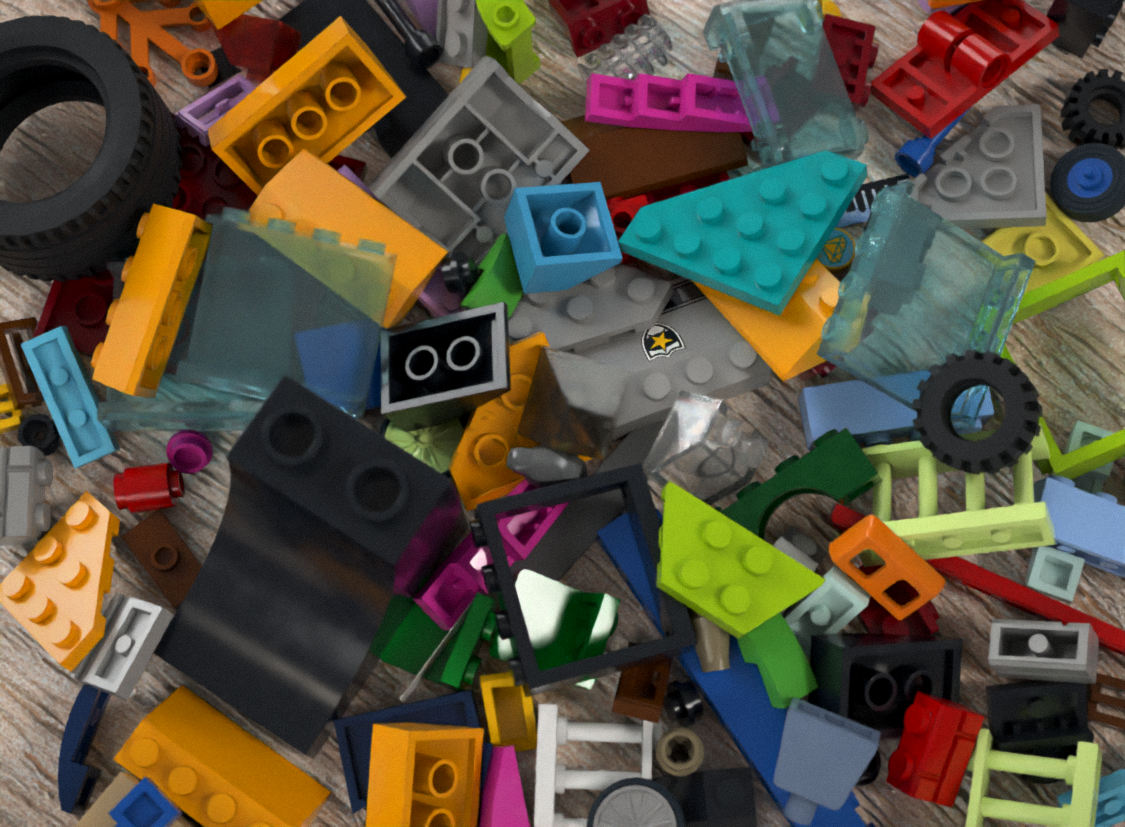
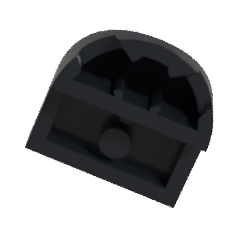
(1038, 720)

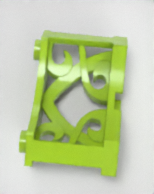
(510, 36)

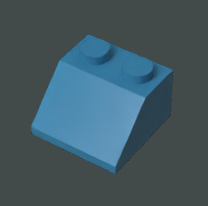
(560, 235)

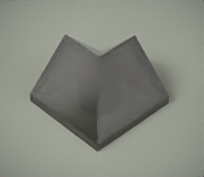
(573, 403)

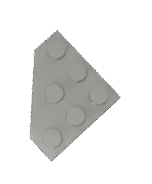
(991, 174)
(592, 310)

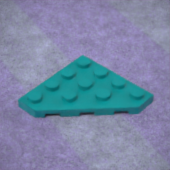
(752, 231)

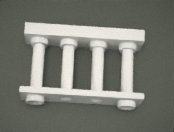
(555, 778)

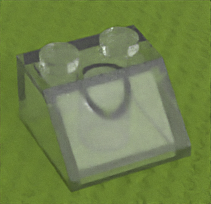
(705, 449)

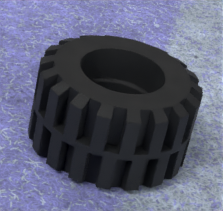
(943, 389)

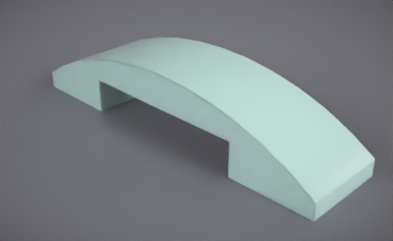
(1053, 570)

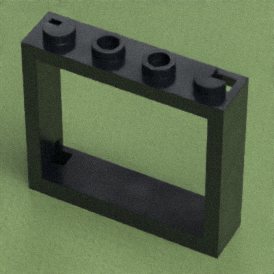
(510, 619)

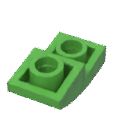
(498, 279)
(779, 660)

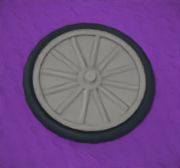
(636, 804)

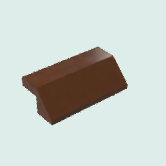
(646, 160)

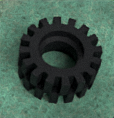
(1077, 115)

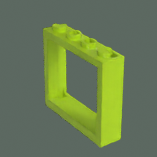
(1048, 296)

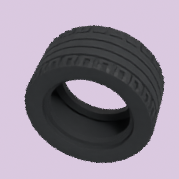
(137, 165)

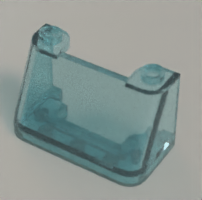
(786, 79)

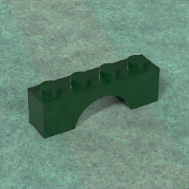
(832, 469)

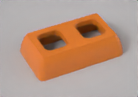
(900, 561)

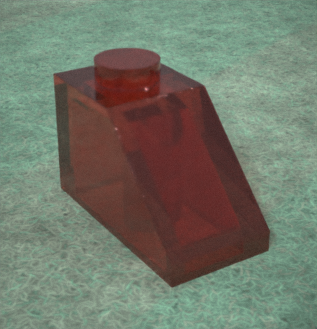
(257, 45)

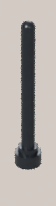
(420, 47)

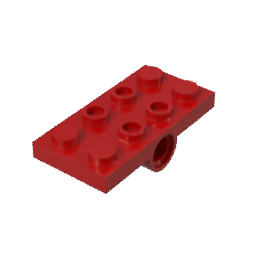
(962, 60)

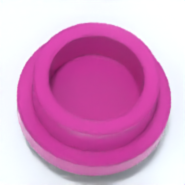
(189, 451)

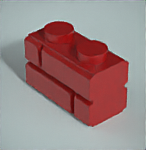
(934, 749)

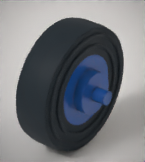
(1089, 182)

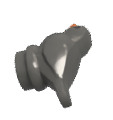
(545, 466)

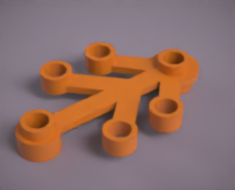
(149, 26)

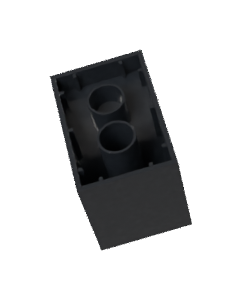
(310, 565)

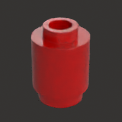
(148, 487)

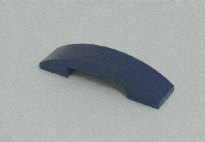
(75, 778)

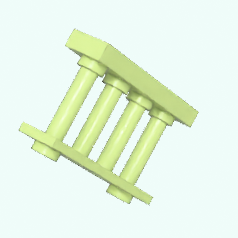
(965, 532)
(1079, 771)

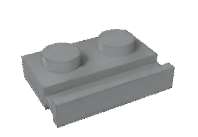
(460, 33)
(125, 649)

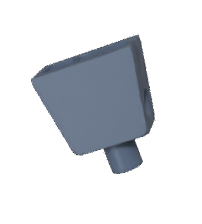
(820, 759)

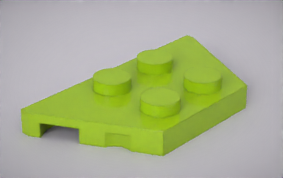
(724, 567)

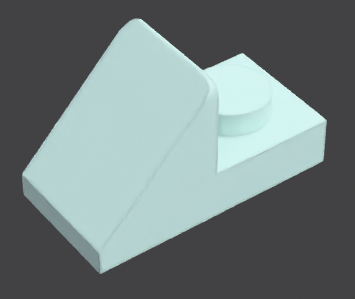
(826, 608)

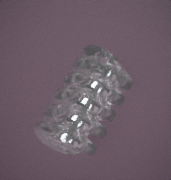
(630, 52)

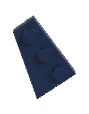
(355, 733)

